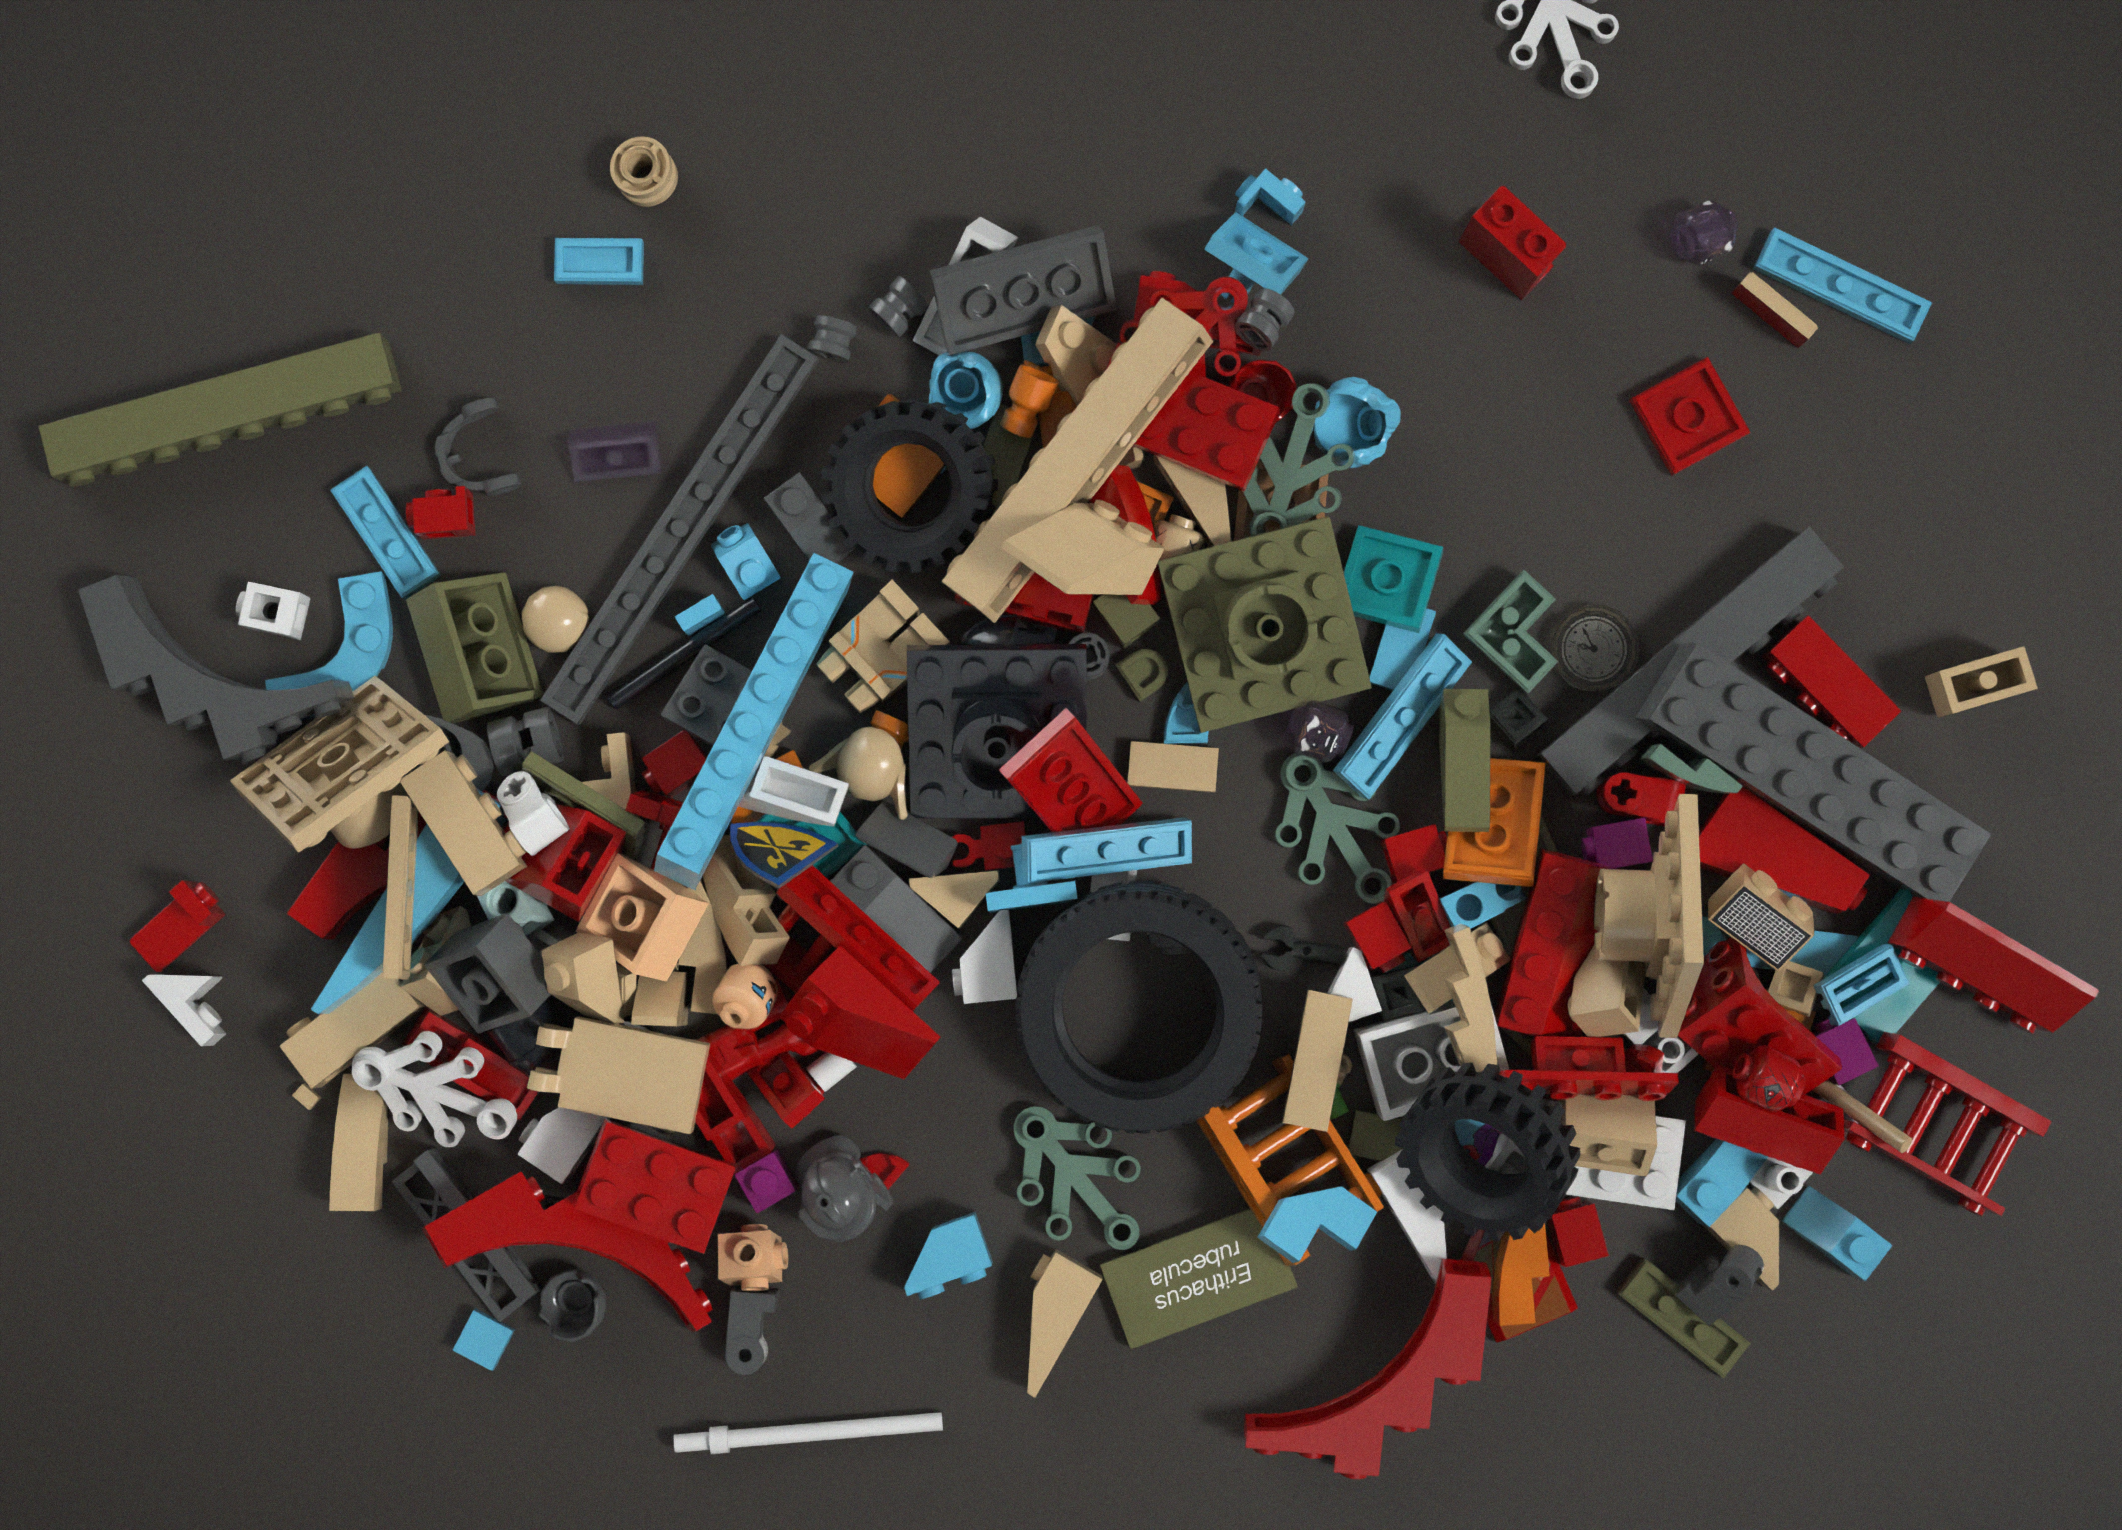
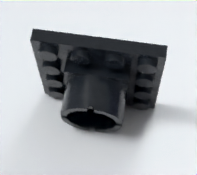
(975, 713)

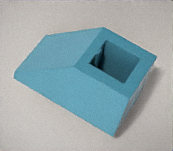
(951, 1252)

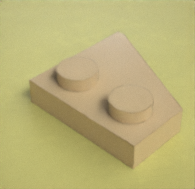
(1073, 351)

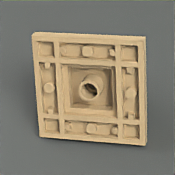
(342, 770)
(1658, 916)

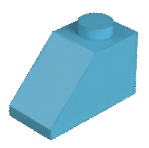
(1837, 1233)

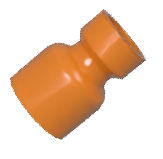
(1031, 393)

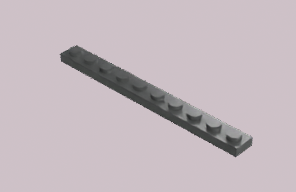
(680, 530)

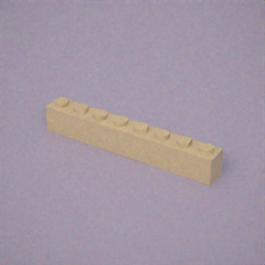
(1081, 452)

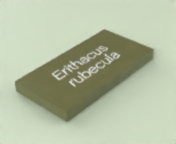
(1194, 1278)

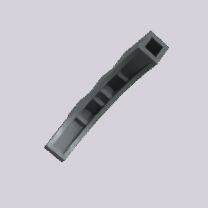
(144, 657)

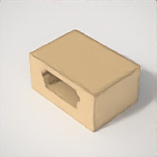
(306, 1096)

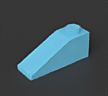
(1716, 1180)

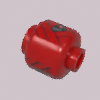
(1769, 1078)

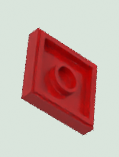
(1689, 416)

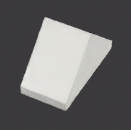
(1355, 983)

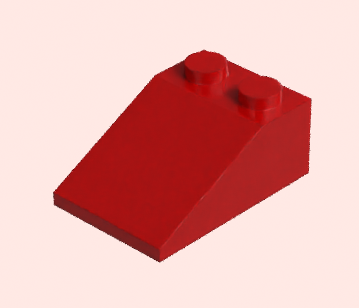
(858, 1018)

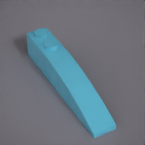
(434, 887)

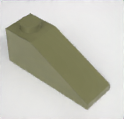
(1465, 759)

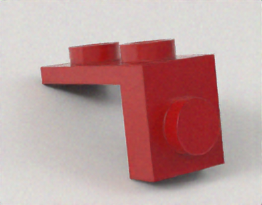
(178, 924)

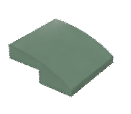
(1696, 775)

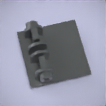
(706, 694)

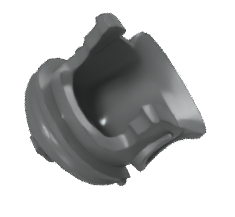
(852, 1192)

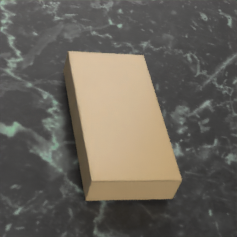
(1173, 767)

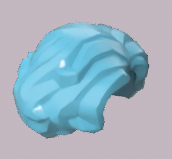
(1356, 417)

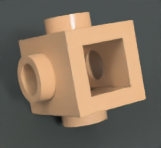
(751, 1257)

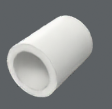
(830, 1069)

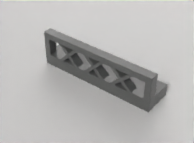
(454, 1194)

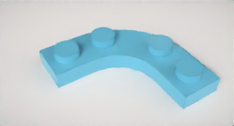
(366, 637)

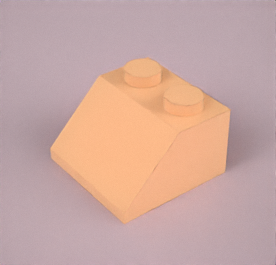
(644, 916)

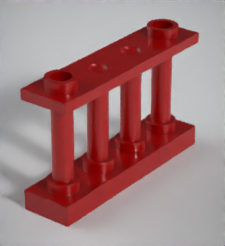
(844, 924)
(1978, 1102)

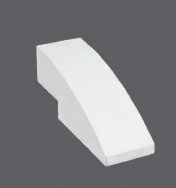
(794, 793)

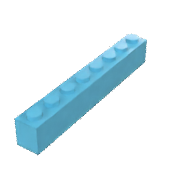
(753, 722)

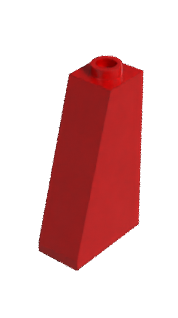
(1761, 837)

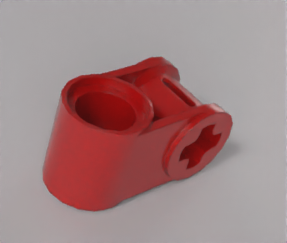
(1646, 799)

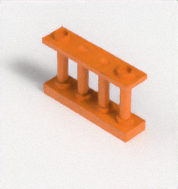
(1244, 1160)

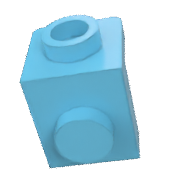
(1278, 195)
(744, 560)

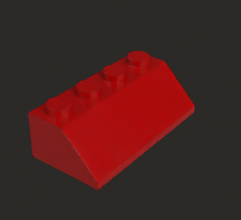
(1550, 947)
(1989, 965)

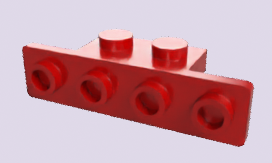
(1589, 1067)

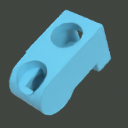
(1480, 902)

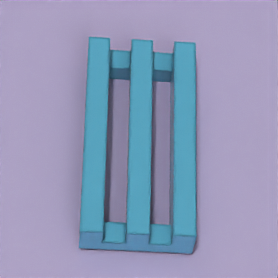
(1828, 984)

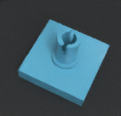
(1255, 255)
(1029, 894)

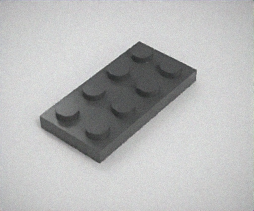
(1016, 287)

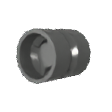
(510, 745)

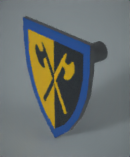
(777, 850)

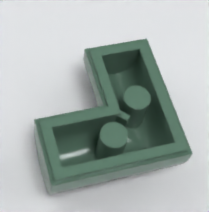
(1503, 635)

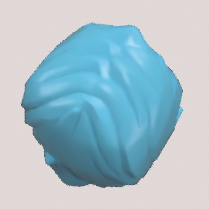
(966, 386)

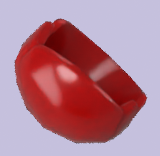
(1267, 382)

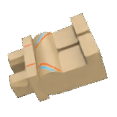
(867, 647)

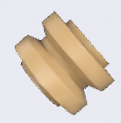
(634, 155)

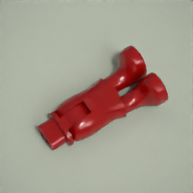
(742, 1049)

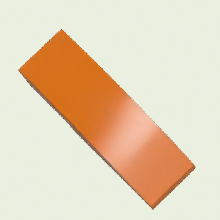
(1514, 1268)

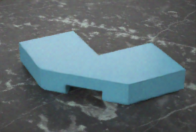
(1298, 1218)

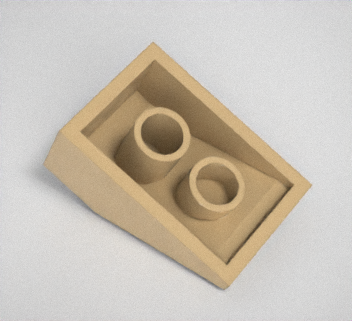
(1088, 550)

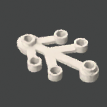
(1556, 14)
(429, 1090)

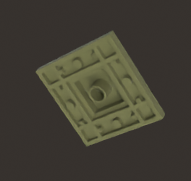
(1217, 616)

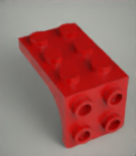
(1736, 1014)

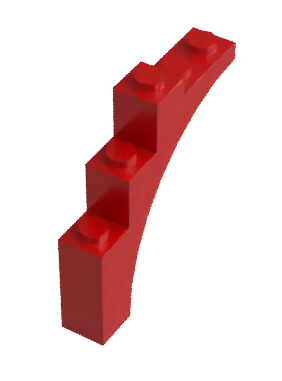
(346, 885)
(513, 1216)
(1401, 1394)

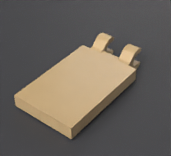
(624, 1073)

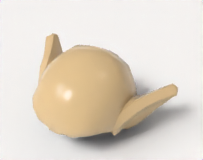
(871, 766)

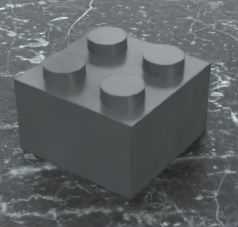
(491, 973)

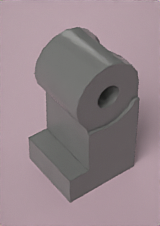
(1724, 1287)

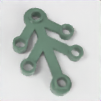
(1289, 475)
(1331, 821)
(1072, 1171)

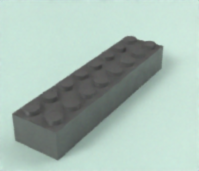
(1812, 774)

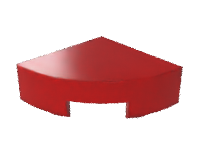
(1643, 1059)
(886, 1166)

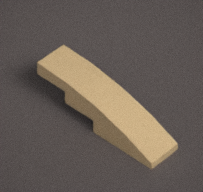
(1475, 1034)

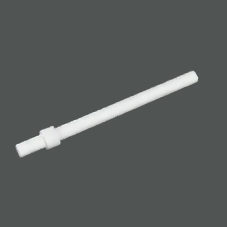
(721, 1439)

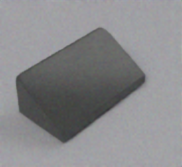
(908, 840)

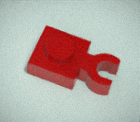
(993, 846)

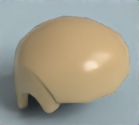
(555, 619)

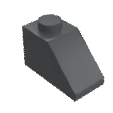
(807, 520)

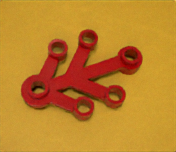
(1208, 317)

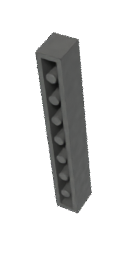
(1727, 629)

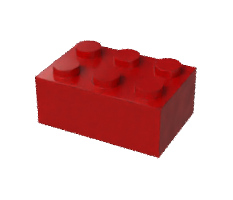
(653, 1186)

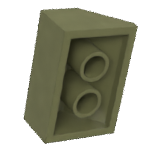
(474, 647)

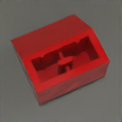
(572, 865)

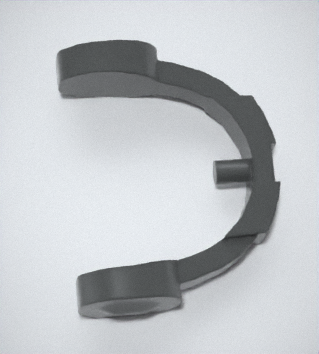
(470, 413)

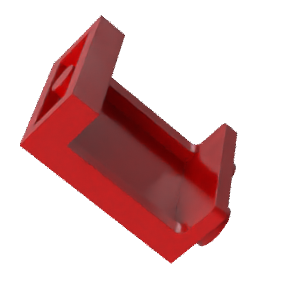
(1512, 242)

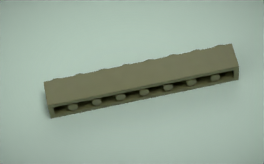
(220, 409)

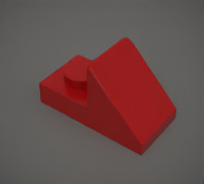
(1419, 914)
(787, 1087)

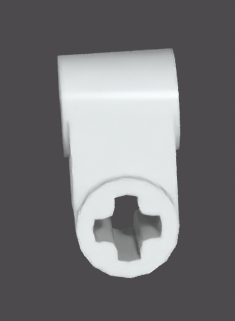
(530, 813)

